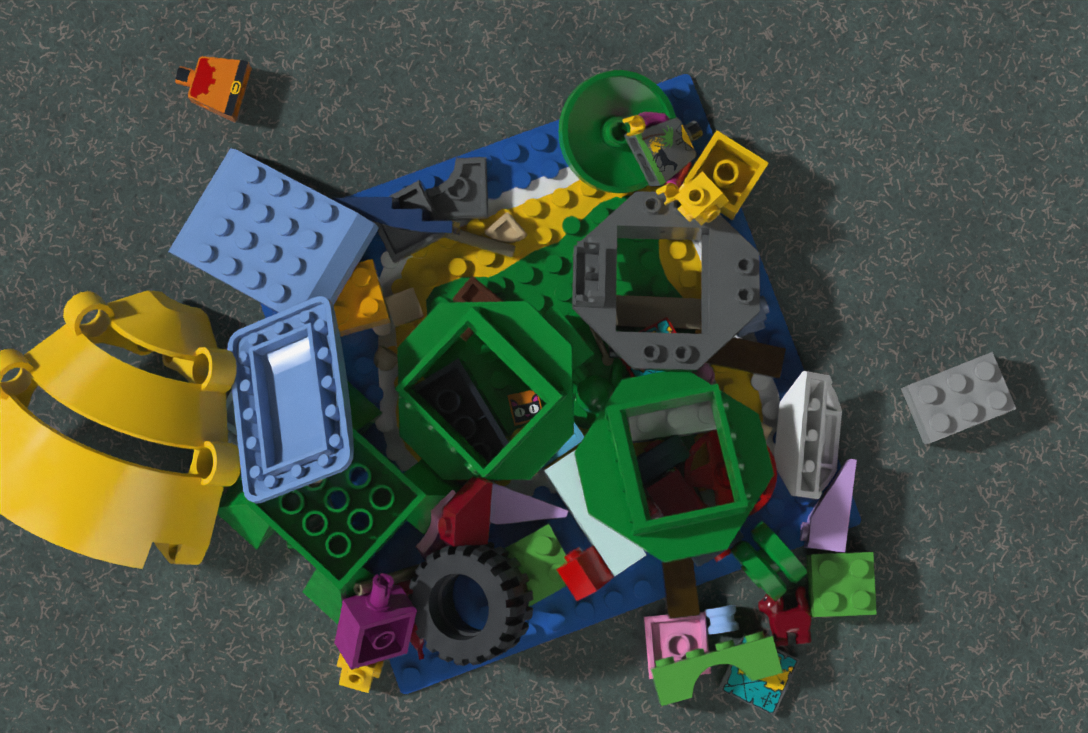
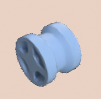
(722, 619)

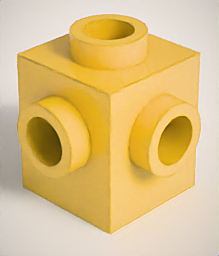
(700, 199)
(358, 678)

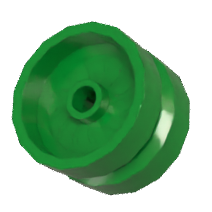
(769, 560)

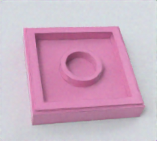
(674, 637)

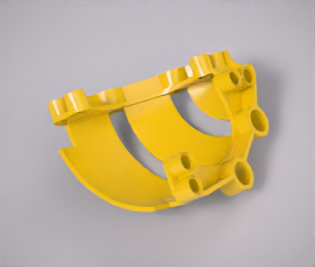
(97, 500)

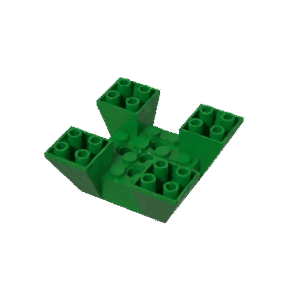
(339, 548)

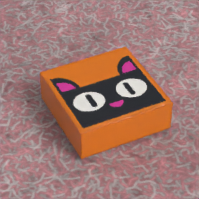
(524, 406)

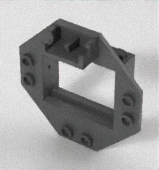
(727, 283)

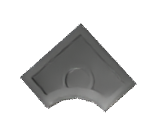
(464, 193)

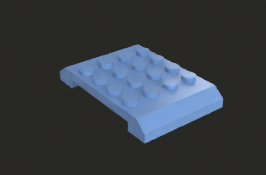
(272, 235)

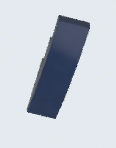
(388, 212)

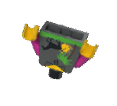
(663, 149)

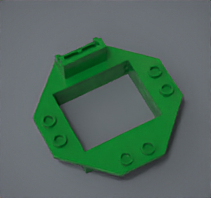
(526, 346)
(614, 483)

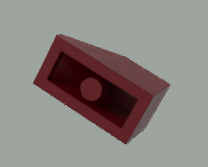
(467, 514)

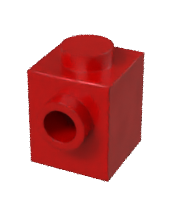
(584, 572)

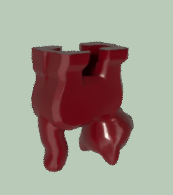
(788, 621)

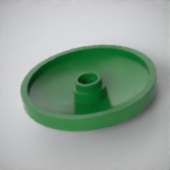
(594, 131)

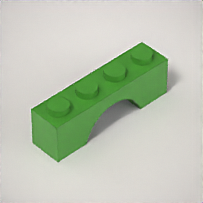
(676, 679)

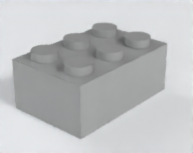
(958, 398)

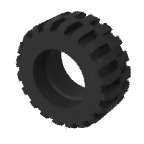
(438, 617)

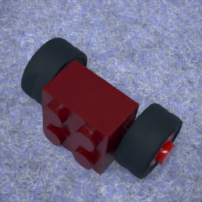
(672, 493)

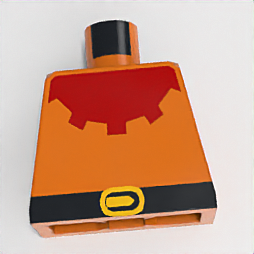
(216, 84)

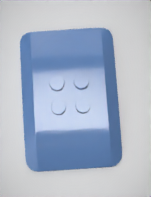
(291, 400)

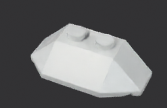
(808, 435)

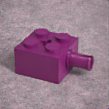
(375, 624)

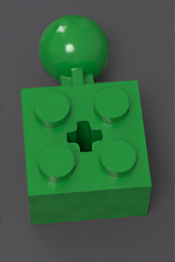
(591, 390)

